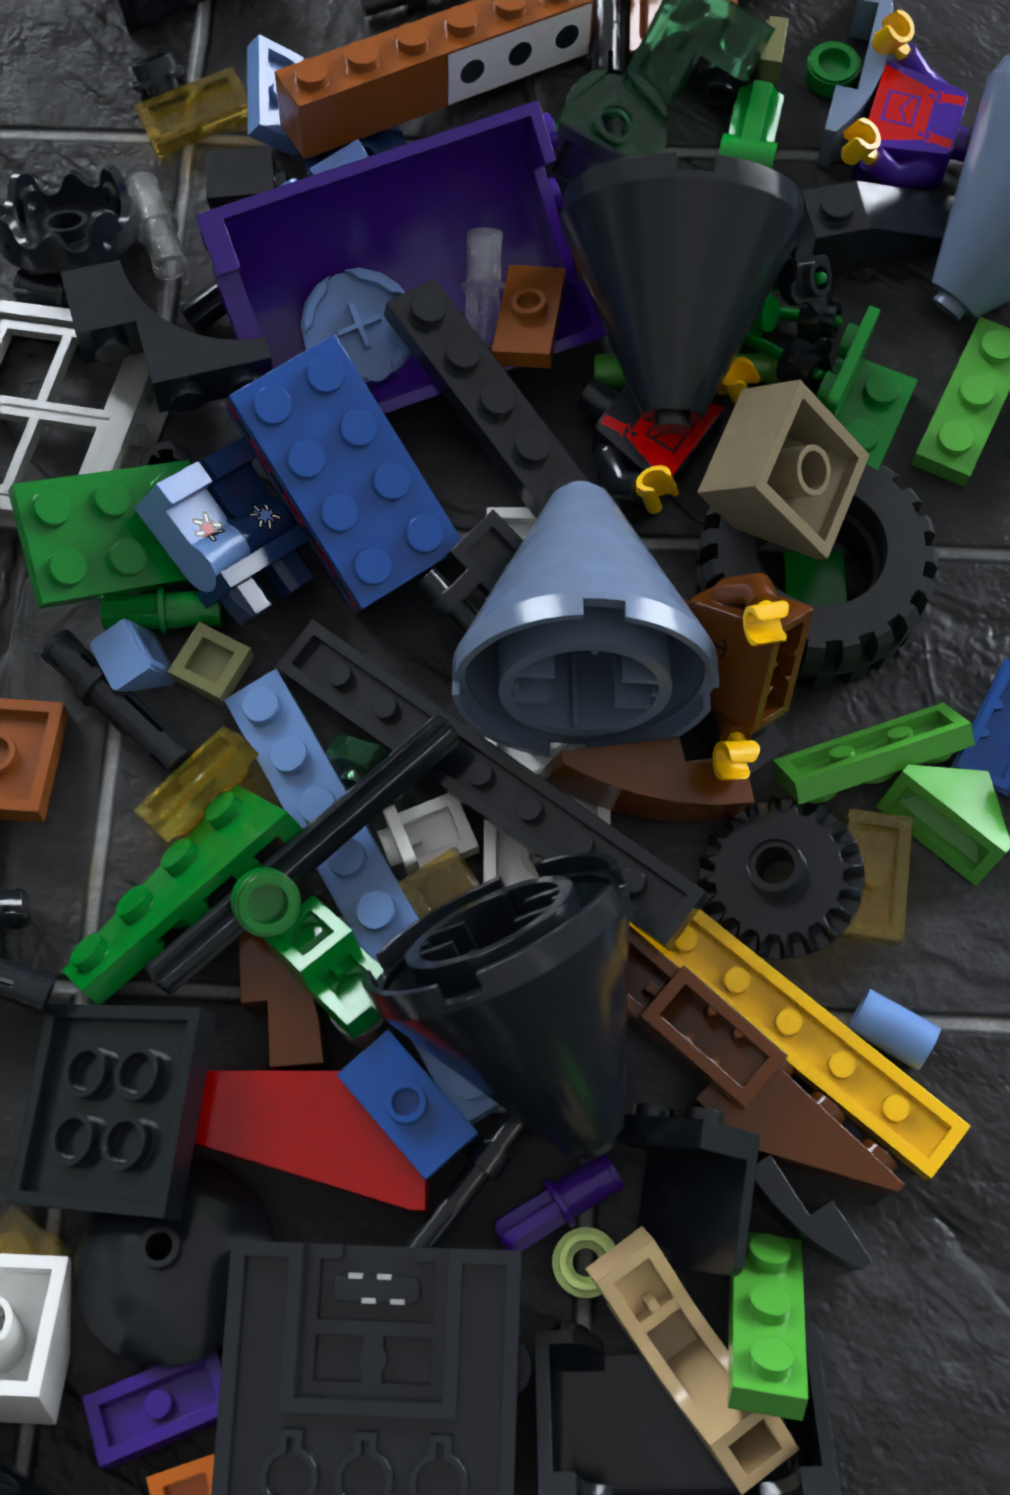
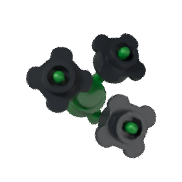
(808, 283)

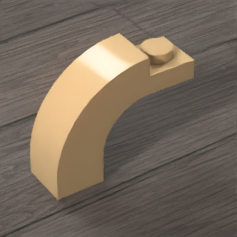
(687, 1358)

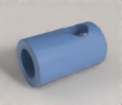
(894, 1029)

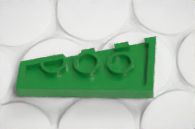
(179, 890)

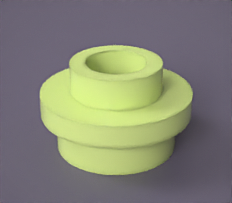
(563, 1255)

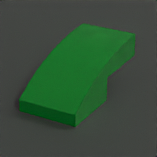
(328, 965)

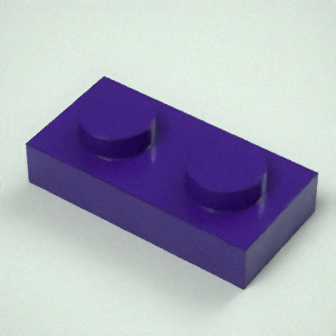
(152, 1410)

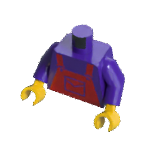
(912, 118)

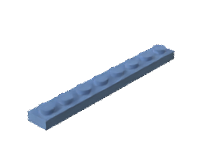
(358, 871)

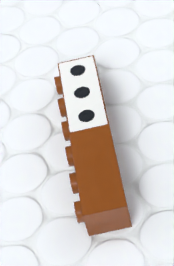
(426, 67)

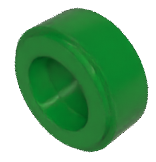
(832, 65)
(265, 901)

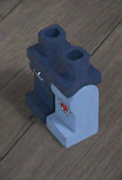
(227, 532)

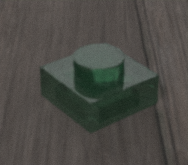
(355, 758)

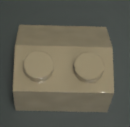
(784, 469)

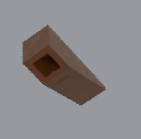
(806, 1134)

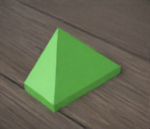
(952, 816)

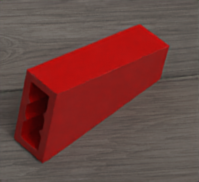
(310, 1130)

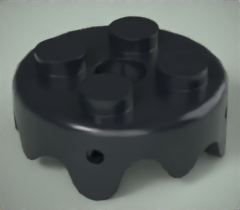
(69, 226)

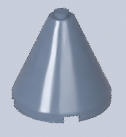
(975, 249)
(583, 638)

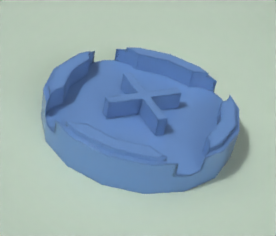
(354, 310)

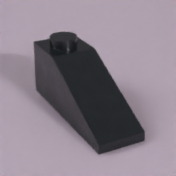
(872, 223)

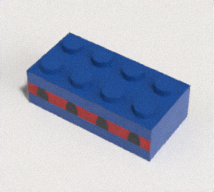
(343, 473)

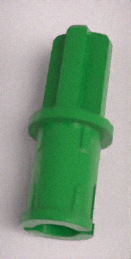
(160, 610)

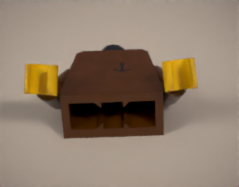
(759, 658)

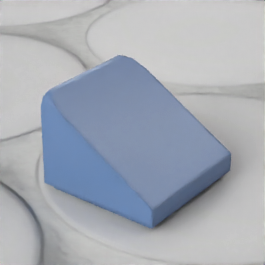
(131, 657)

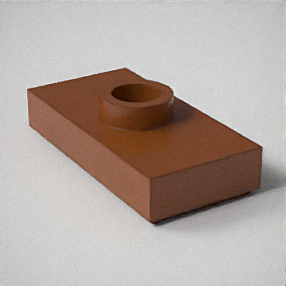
(529, 316)

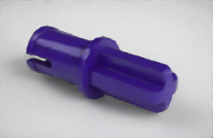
(558, 1204)

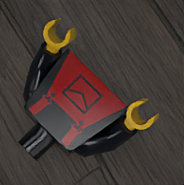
(648, 464)

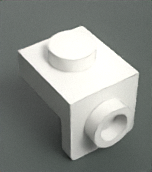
(426, 833)

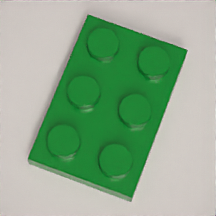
(88, 538)

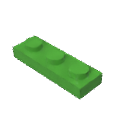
(968, 405)
(873, 753)
(768, 1330)

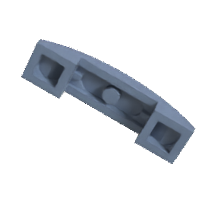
(851, 103)

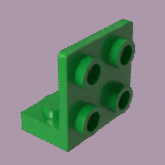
(865, 394)

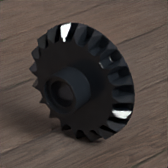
(806, 908)

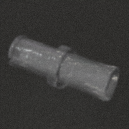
(156, 226)

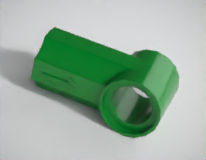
(754, 124)

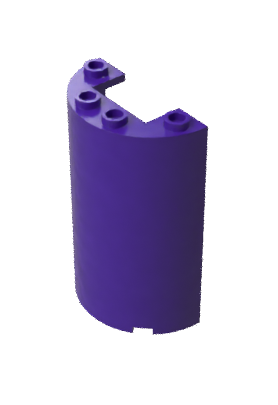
(402, 218)

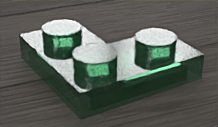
(694, 28)

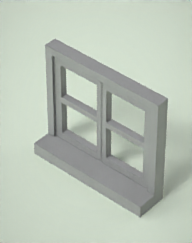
(120, 430)

